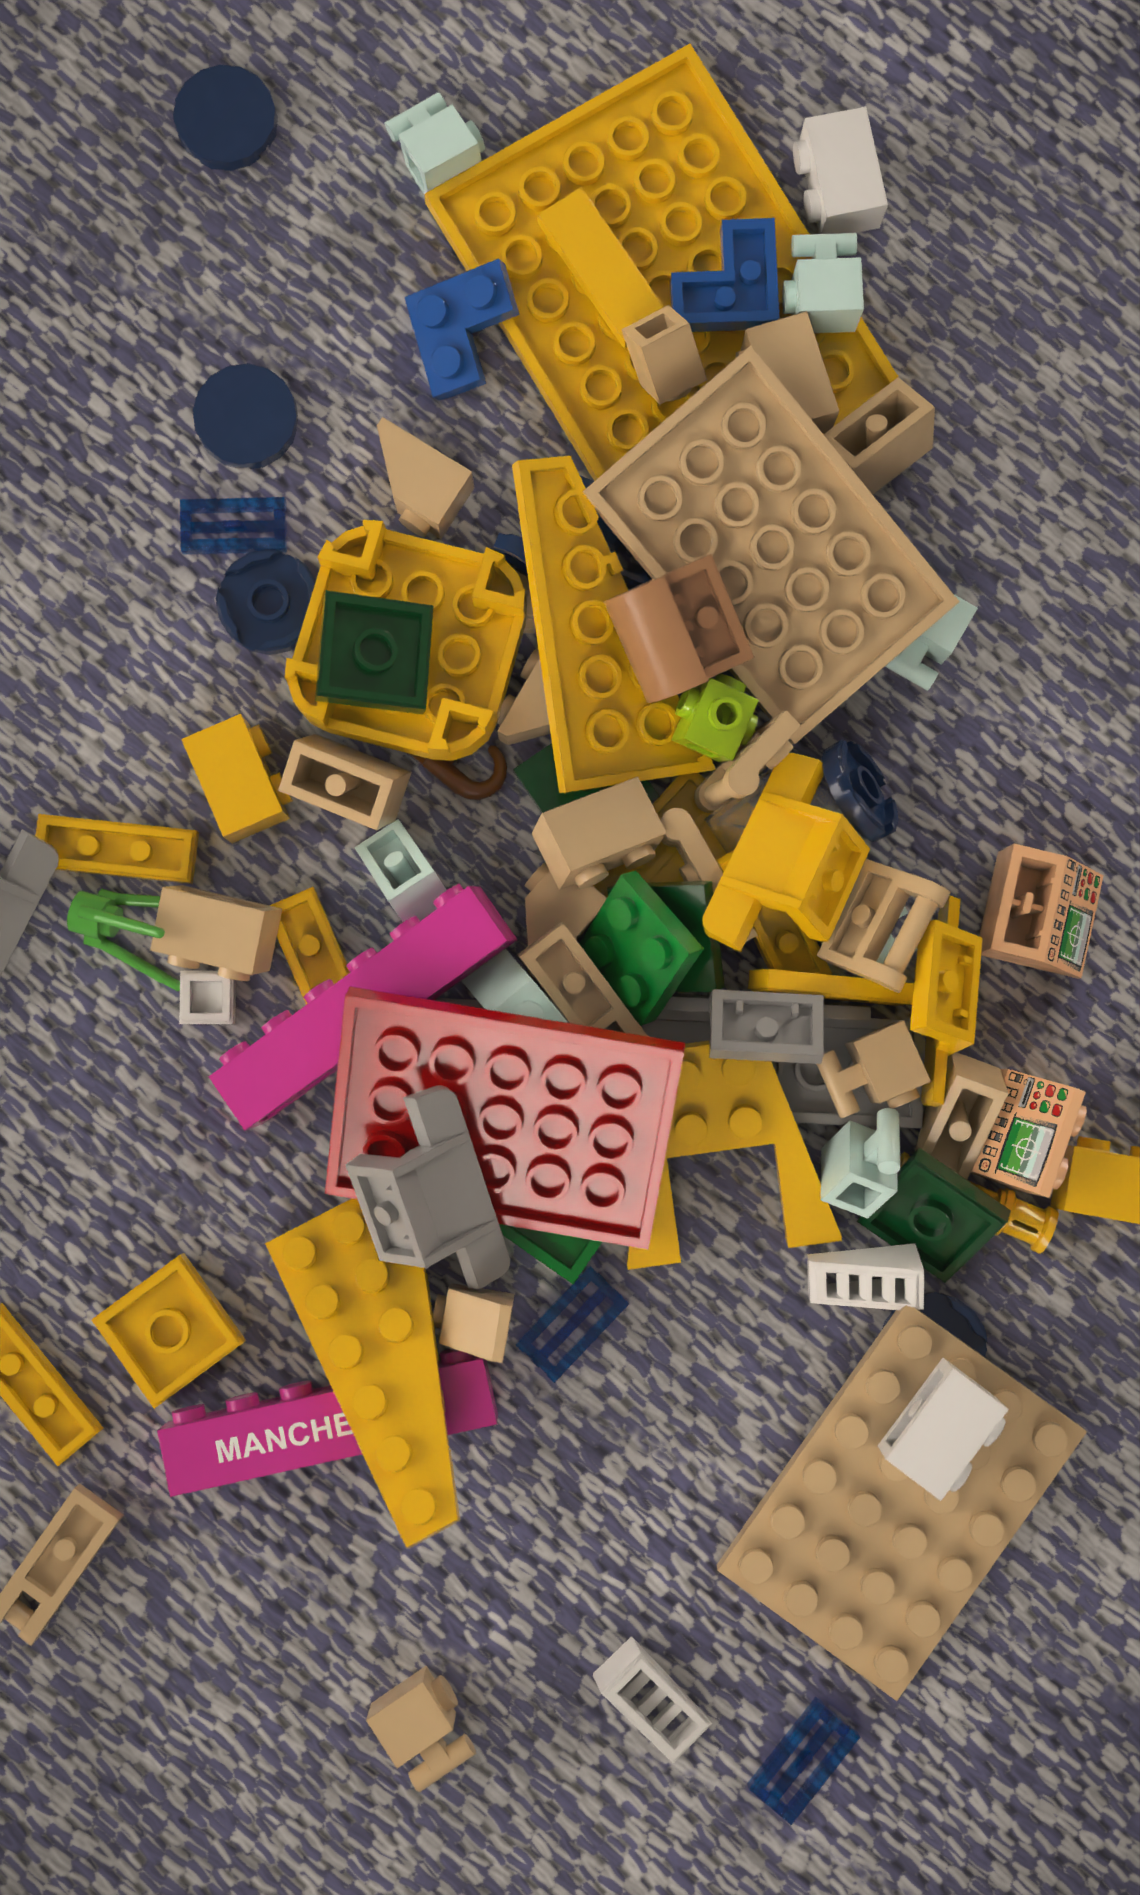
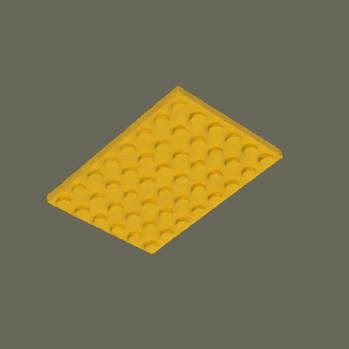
(663, 172)

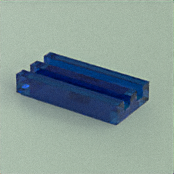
(232, 545)
(541, 1356)
(781, 1753)

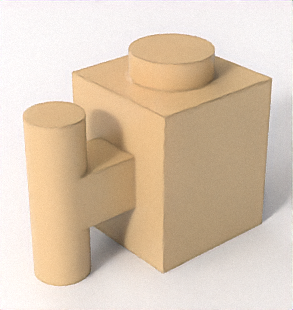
(882, 1063)
(414, 1721)

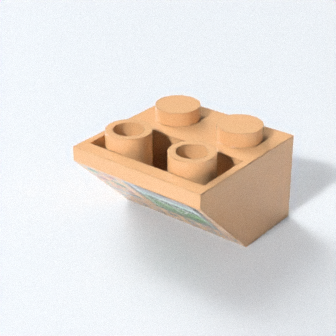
(1040, 910)
(1032, 1134)

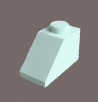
(401, 871)
(508, 988)

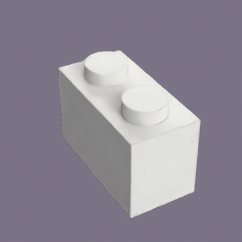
(840, 172)
(943, 1430)

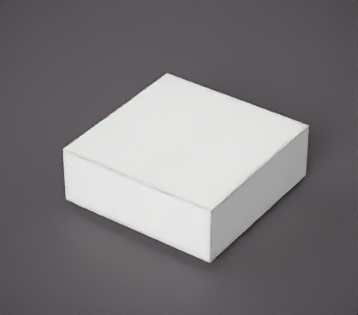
(206, 998)

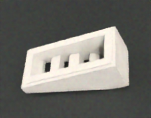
(896, 1265)
(626, 1675)

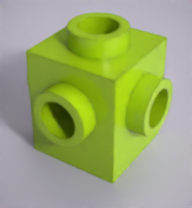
(712, 734)

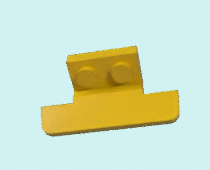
(788, 860)
(945, 995)

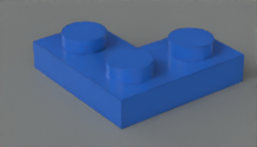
(744, 289)
(447, 317)

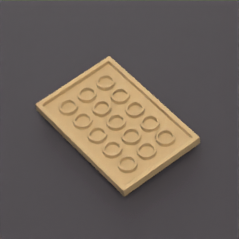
(794, 532)
(864, 1549)

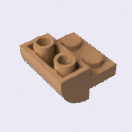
(679, 629)

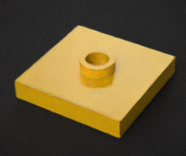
(168, 1330)

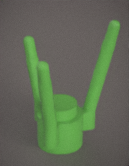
(101, 918)

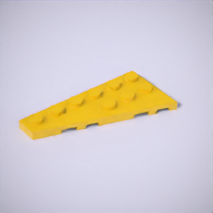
(593, 699)
(381, 1359)

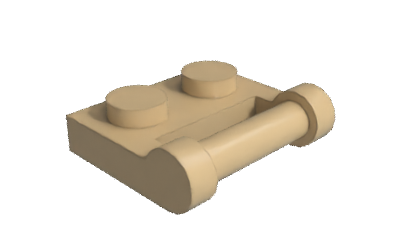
(741, 776)
(870, 918)

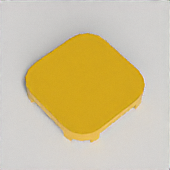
(472, 648)

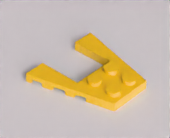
(729, 1108)

